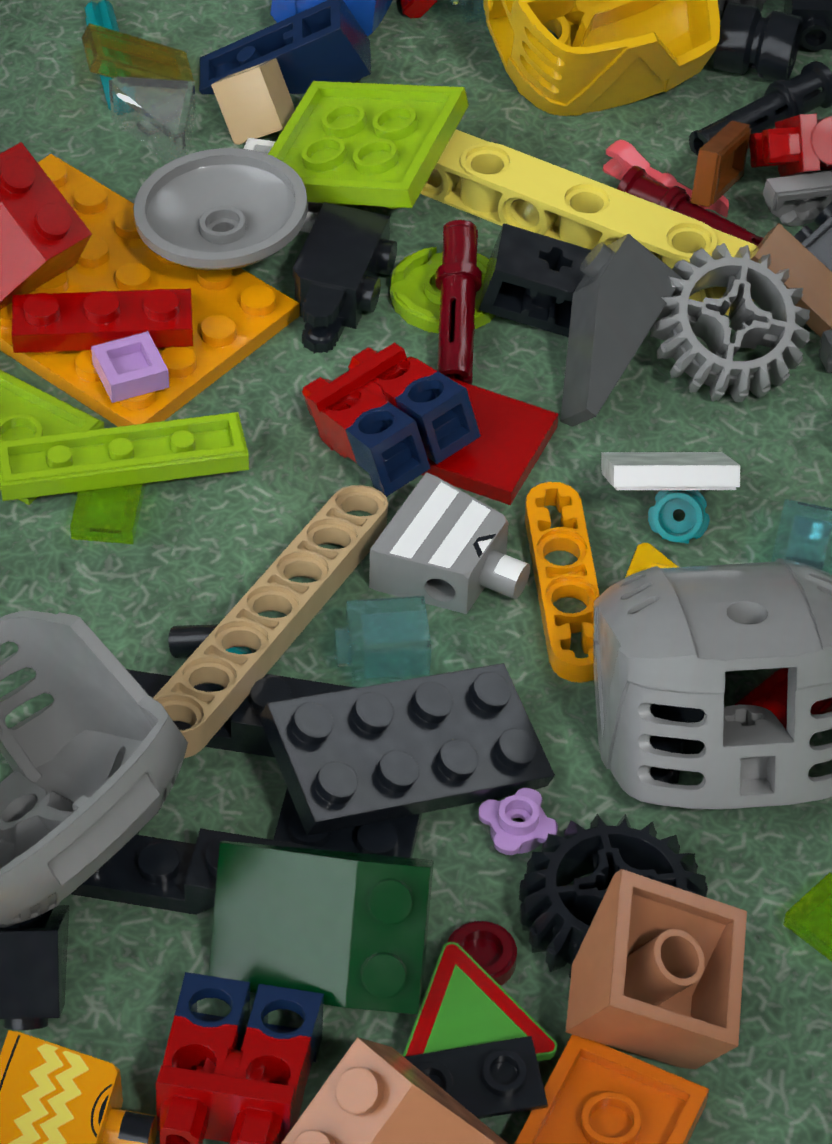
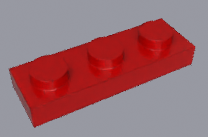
(91, 318)

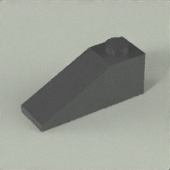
(609, 321)

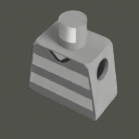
(445, 549)

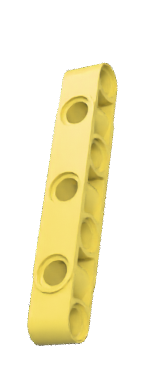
(563, 205)

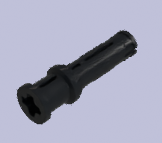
(780, 101)

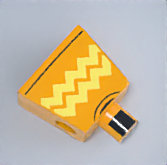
(64, 1097)

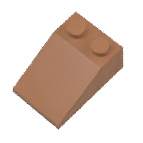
(385, 1100)

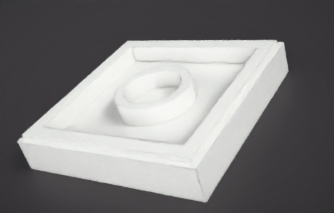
(670, 470)

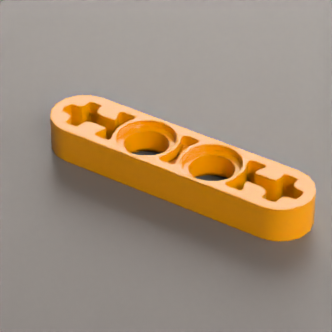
(559, 581)

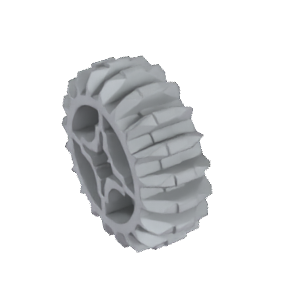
(772, 326)

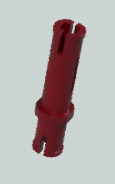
(458, 283)

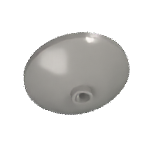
(220, 208)

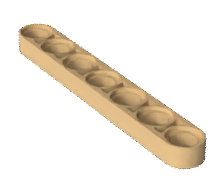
(276, 593)

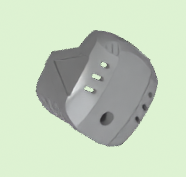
(669, 643)
(81, 767)

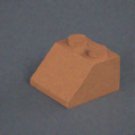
(660, 973)

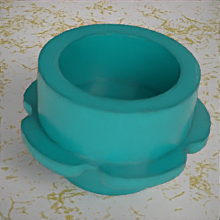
(692, 526)

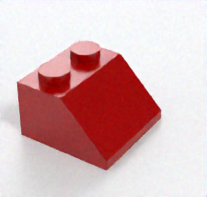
(37, 226)

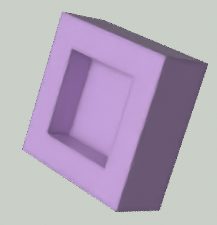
(130, 367)

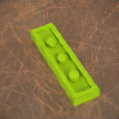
(122, 456)

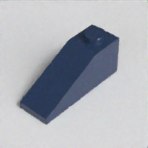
(309, 47)

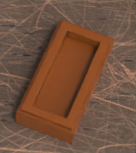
(720, 163)

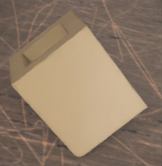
(254, 101)

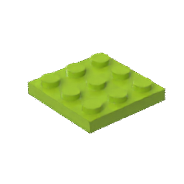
(369, 140)

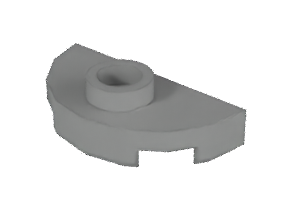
(798, 197)

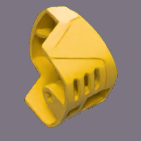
(604, 51)

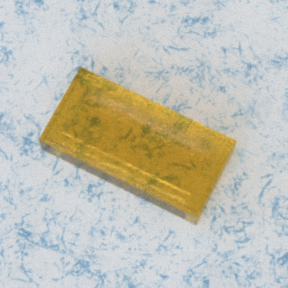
(125, 55)

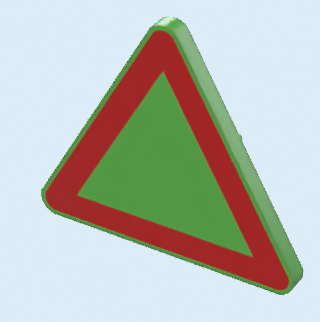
(470, 1009)

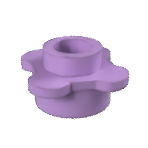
(513, 836)

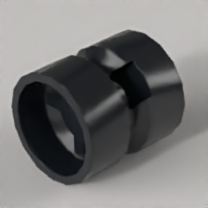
(758, 42)

